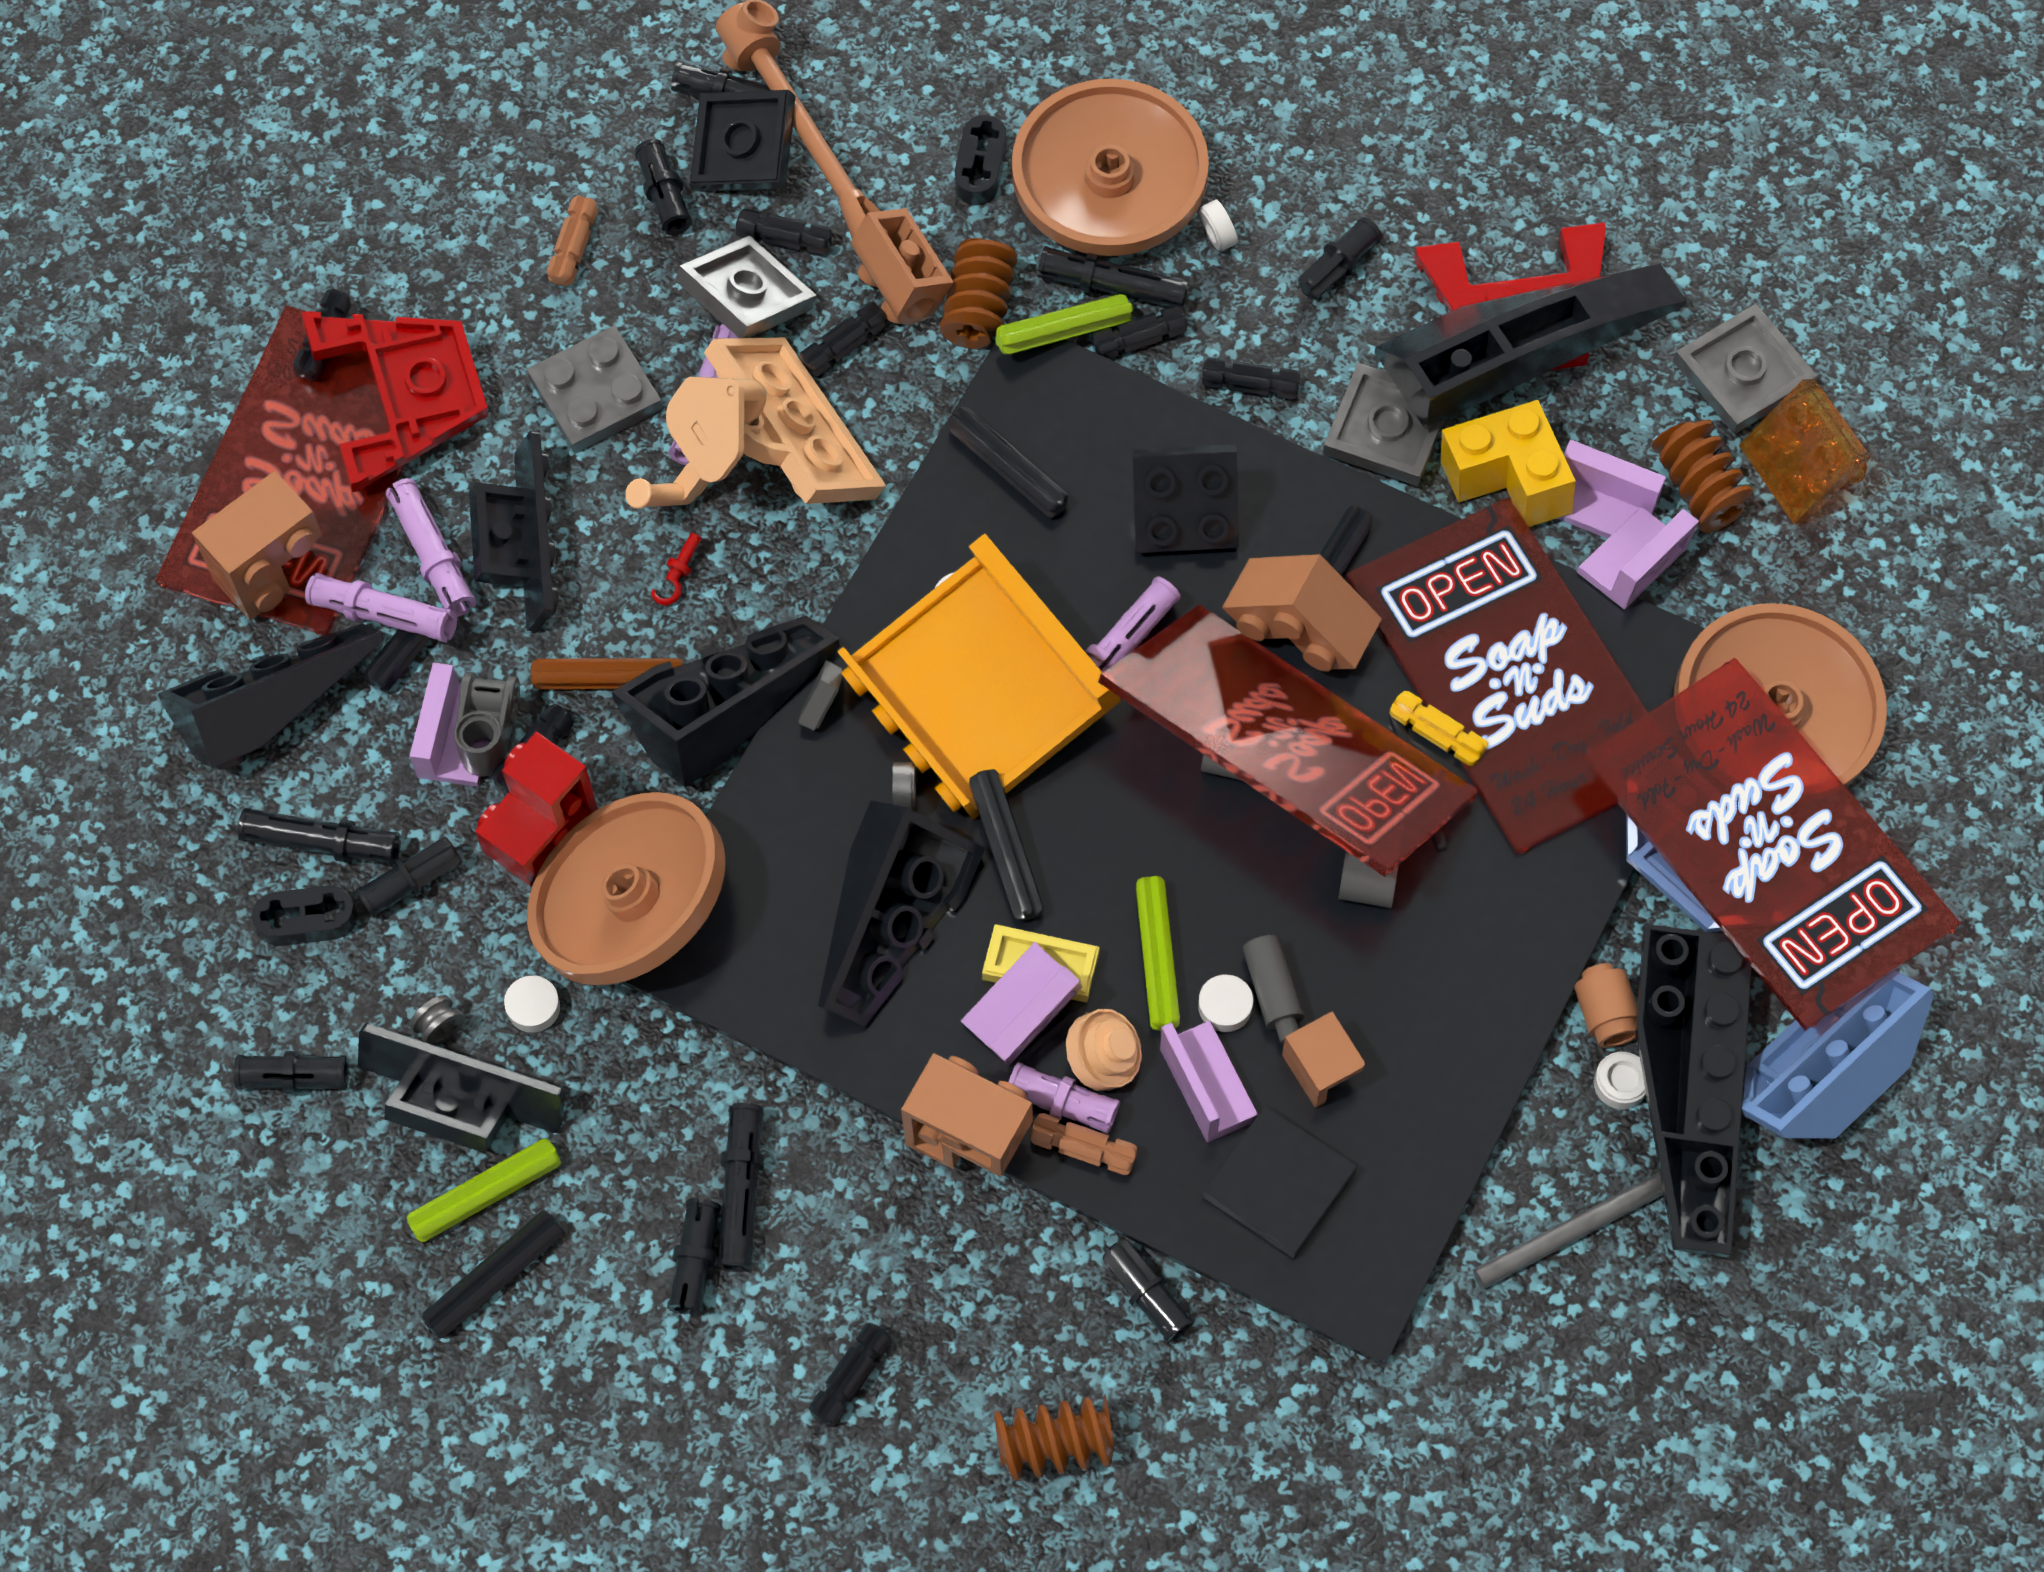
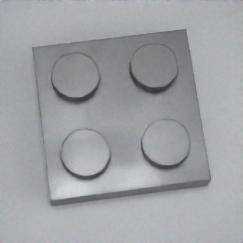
(745, 288)
(1743, 367)
(594, 389)
(1380, 429)

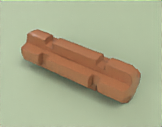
(572, 241)
(1083, 1144)

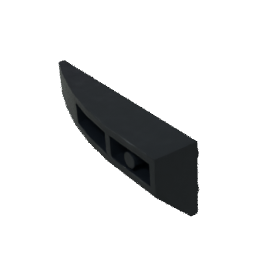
(1518, 337)
(1693, 1076)

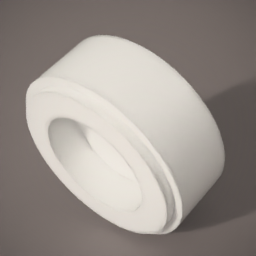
(1218, 225)
(1225, 1003)
(532, 1004)
(1620, 1080)

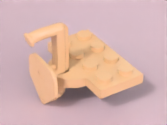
(768, 411)

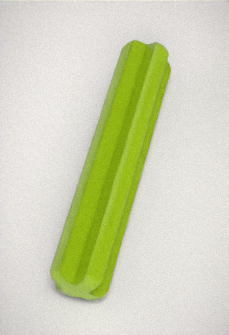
(1063, 324)
(1157, 952)
(483, 1190)

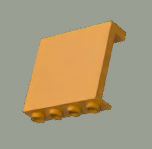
(979, 678)

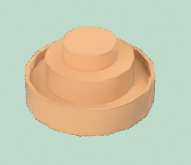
(1103, 1050)

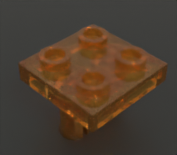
(1805, 451)

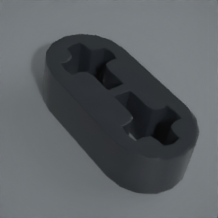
(971, 158)
(305, 914)

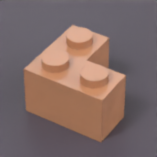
(253, 540)
(1305, 603)
(965, 1116)

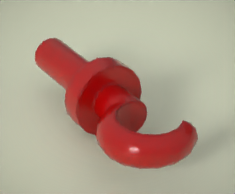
(678, 568)

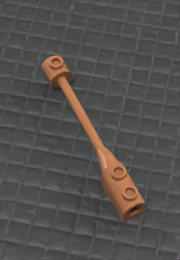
(888, 241)

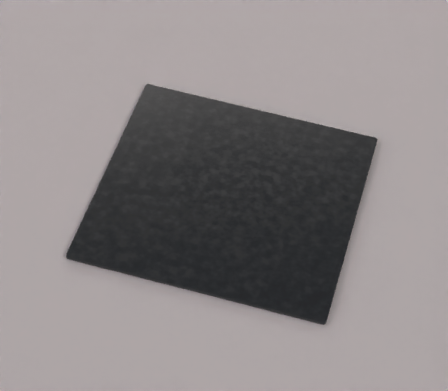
(1436, 993)

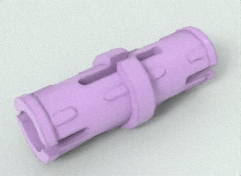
(1066, 1098)

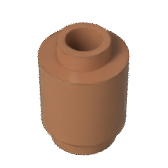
(1607, 1005)

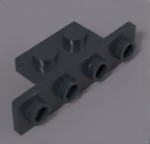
(512, 533)
(455, 1093)

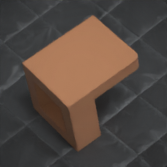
(1321, 1057)

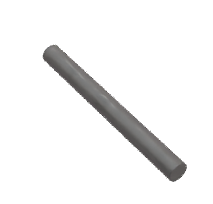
(1569, 1231)

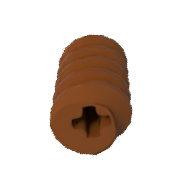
(978, 292)
(1702, 474)
(1055, 1438)

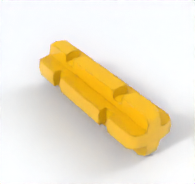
(1438, 728)

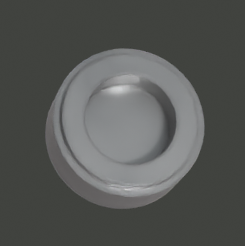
(904, 785)

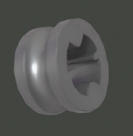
(437, 1020)

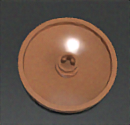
(1110, 167)
(1810, 673)
(626, 888)

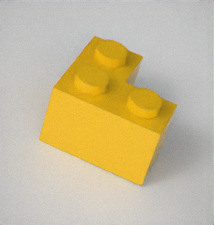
(1510, 452)

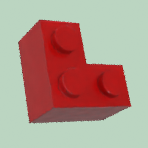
(544, 802)

